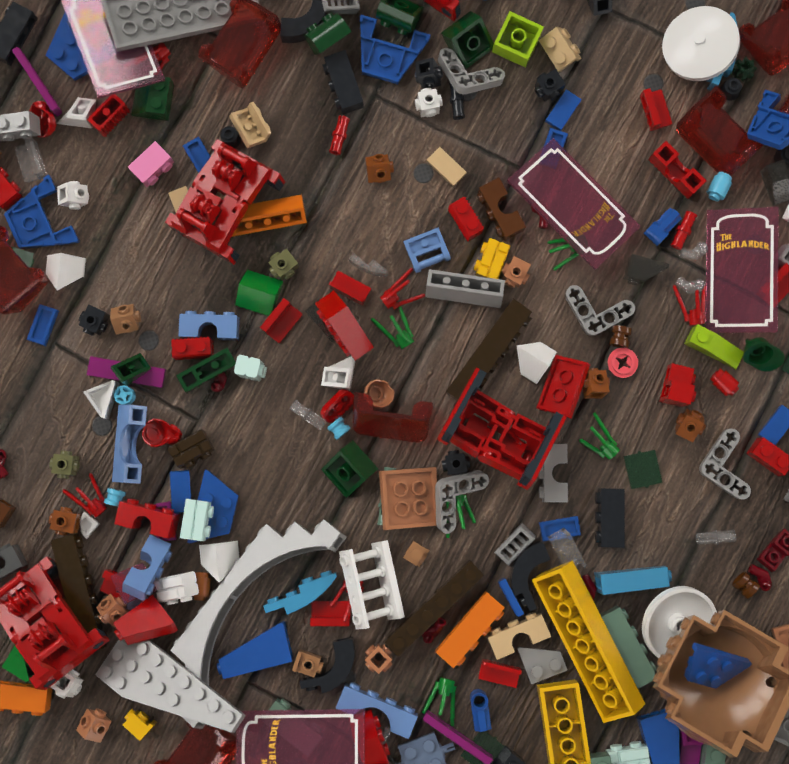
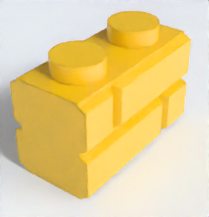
(492, 260)

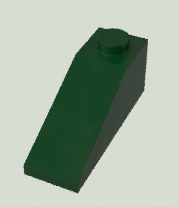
(206, 370)

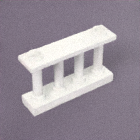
(387, 579)

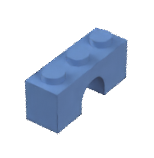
(192, 324)
(140, 582)

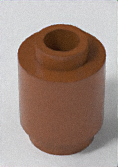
(204, 583)

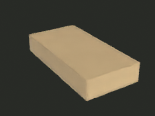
(446, 166)

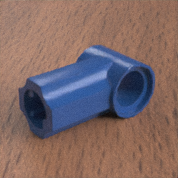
(659, 230)
(480, 711)

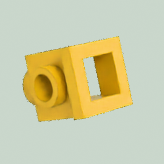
(138, 723)

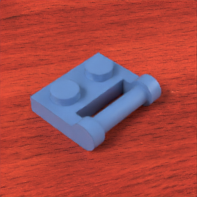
(424, 244)

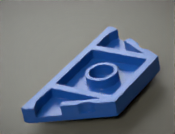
(224, 504)
(713, 667)

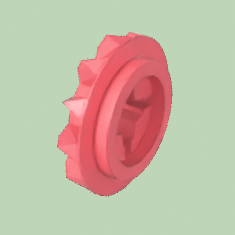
(631, 361)

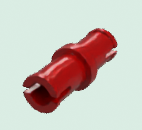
(339, 135)
(683, 230)

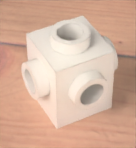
(428, 109)
(73, 195)
(64, 688)

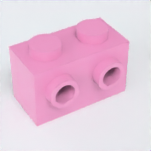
(151, 164)

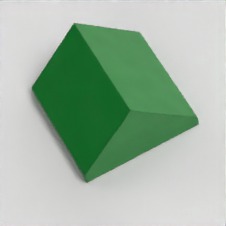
(258, 292)
(17, 665)

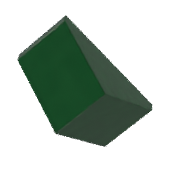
(131, 369)

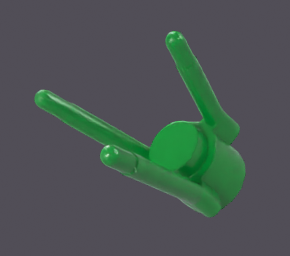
(562, 248)
(403, 337)
(608, 447)
(459, 503)
(445, 687)

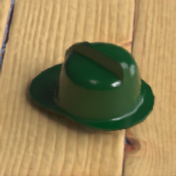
(762, 354)

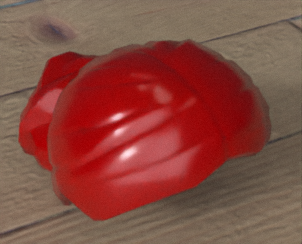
(47, 119)
(159, 432)

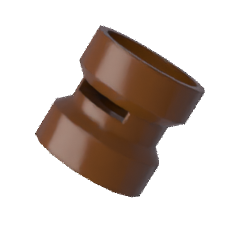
(620, 336)
(745, 585)

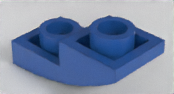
(180, 489)

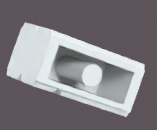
(176, 587)

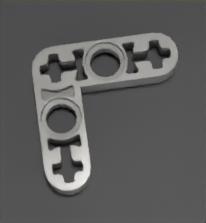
(492, 77)
(591, 317)
(717, 465)
(452, 491)

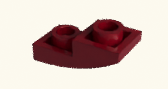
(775, 551)

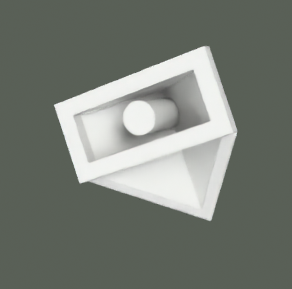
(79, 113)
(64, 269)
(534, 360)
(339, 374)
(102, 398)
(219, 558)

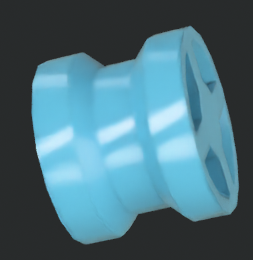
(121, 394)
(339, 428)
(114, 496)

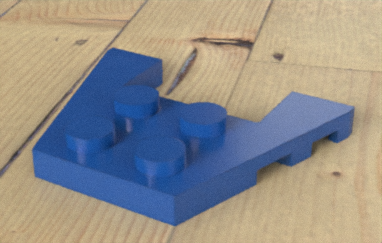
(65, 51)
(386, 59)
(770, 125)
(30, 223)

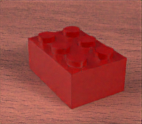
(343, 326)

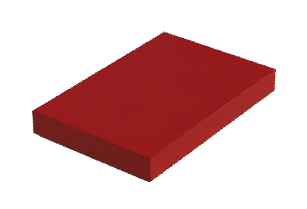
(563, 386)

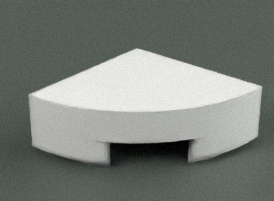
(88, 524)

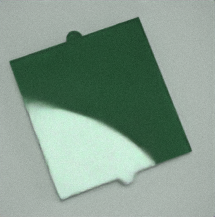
(642, 469)
(488, 743)

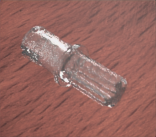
(307, 414)
(716, 537)

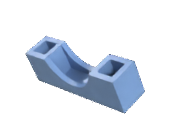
(129, 424)
(400, 718)

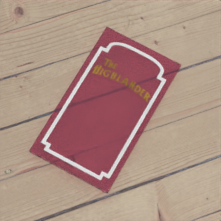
(109, 70)
(573, 204)
(742, 270)
(301, 737)

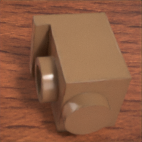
(416, 553)
(302, 658)

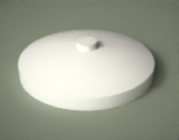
(701, 43)
(667, 612)

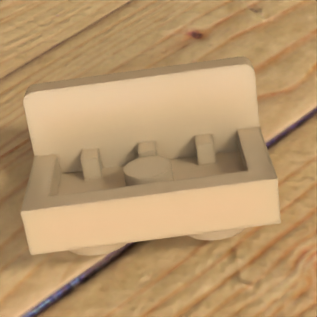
(560, 48)
(251, 125)

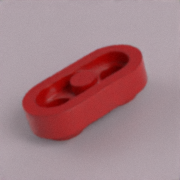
(337, 405)

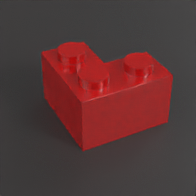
(678, 386)
(375, 750)

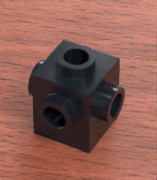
(428, 73)
(549, 85)
(93, 320)
(447, 464)

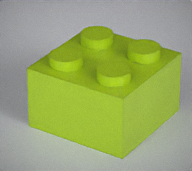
(517, 39)

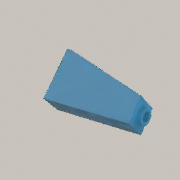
(632, 579)

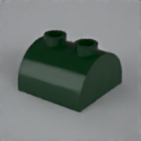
(400, 14)
(326, 33)

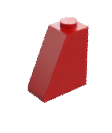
(144, 622)

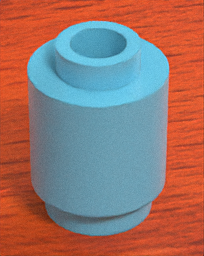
(719, 186)

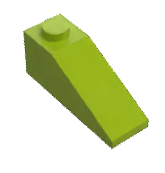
(714, 346)

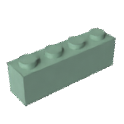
(628, 646)

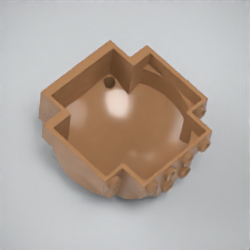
(743, 709)

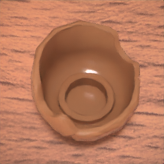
(380, 393)

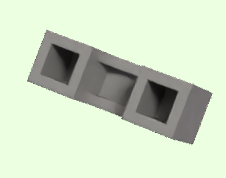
(551, 489)

